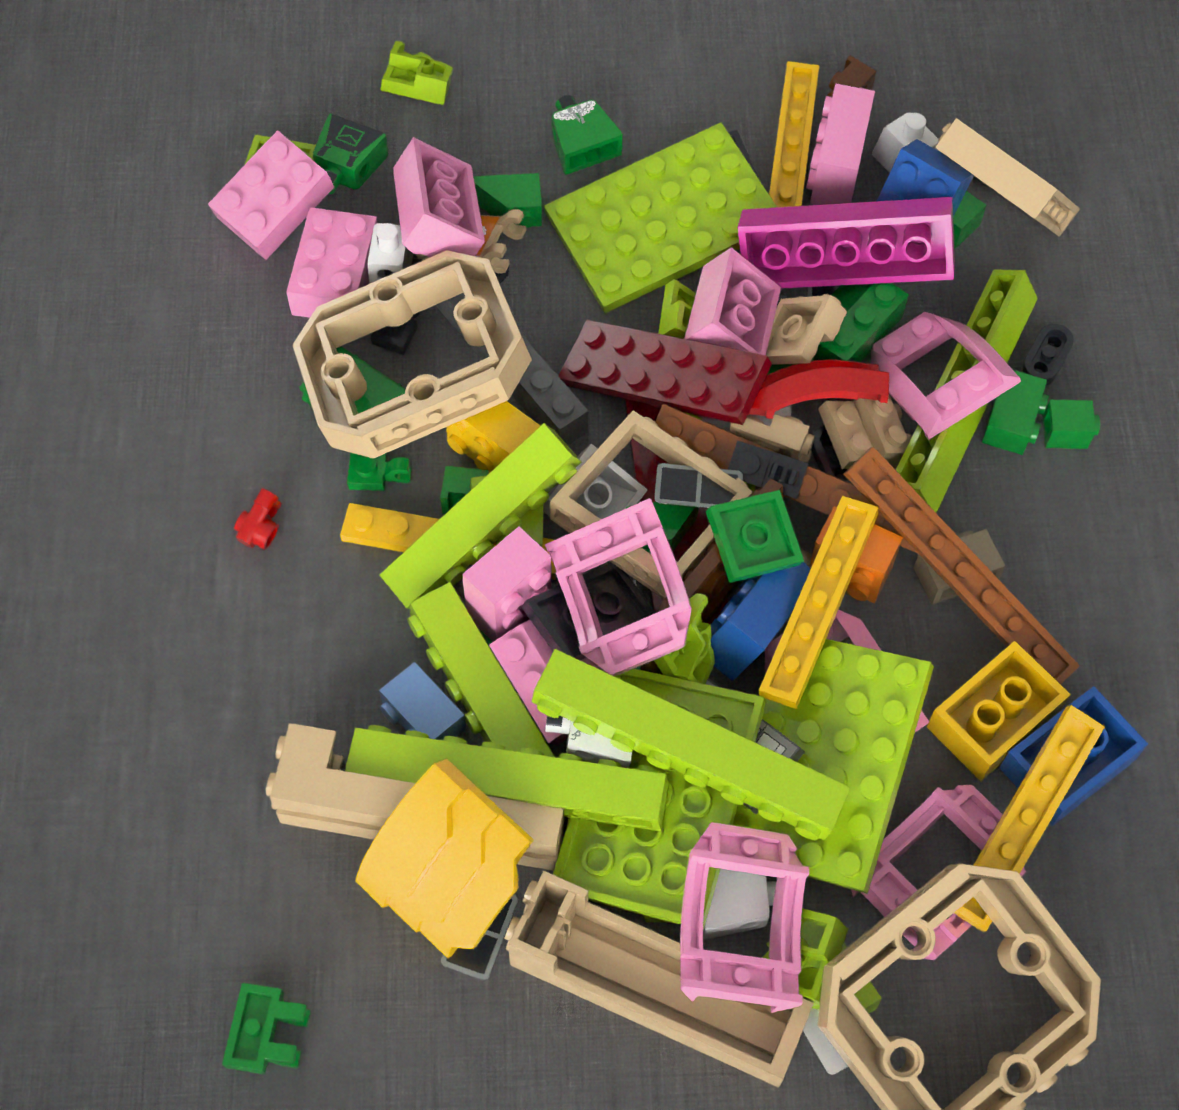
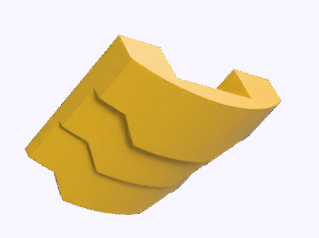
(445, 859)

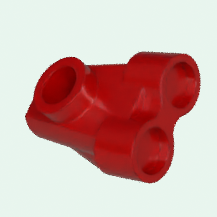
(256, 526)

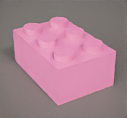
(841, 146)
(271, 195)
(329, 259)
(733, 305)
(503, 582)

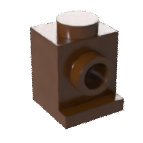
(854, 74)

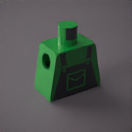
(349, 151)

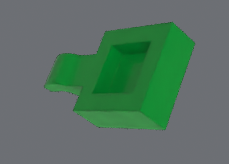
(372, 474)

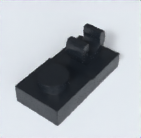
(761, 464)

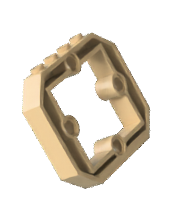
(428, 402)
(1020, 920)

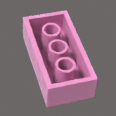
(436, 202)

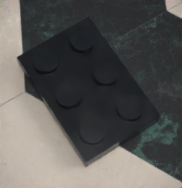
(614, 599)

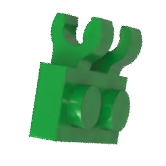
(254, 1028)

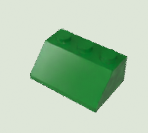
(869, 318)

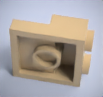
(801, 326)
(862, 425)
(784, 435)

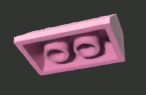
(524, 657)

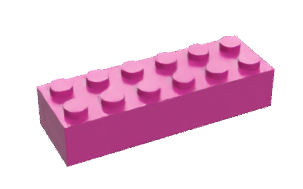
(851, 242)

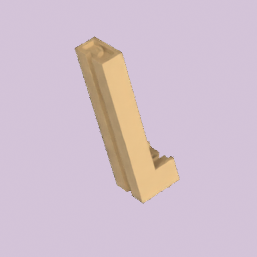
(317, 795)
(640, 979)

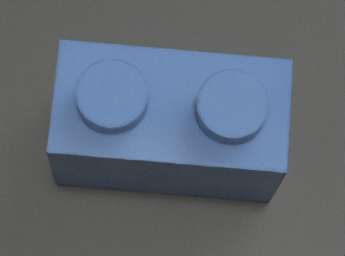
(420, 705)

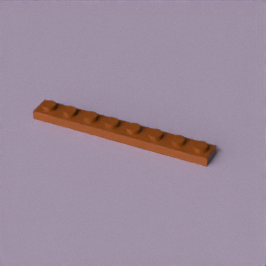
(818, 490)
(956, 563)

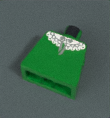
(583, 134)

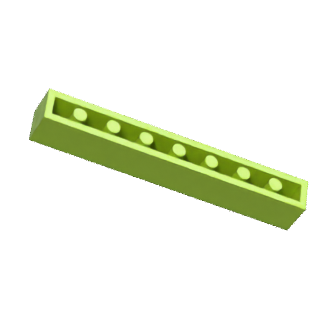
(1000, 321)
(690, 746)
(580, 788)

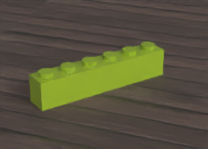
(483, 516)
(473, 672)

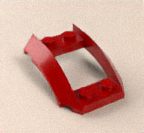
(818, 381)

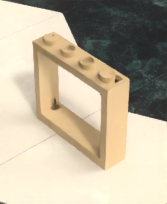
(1007, 176)
(640, 563)

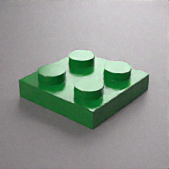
(754, 536)

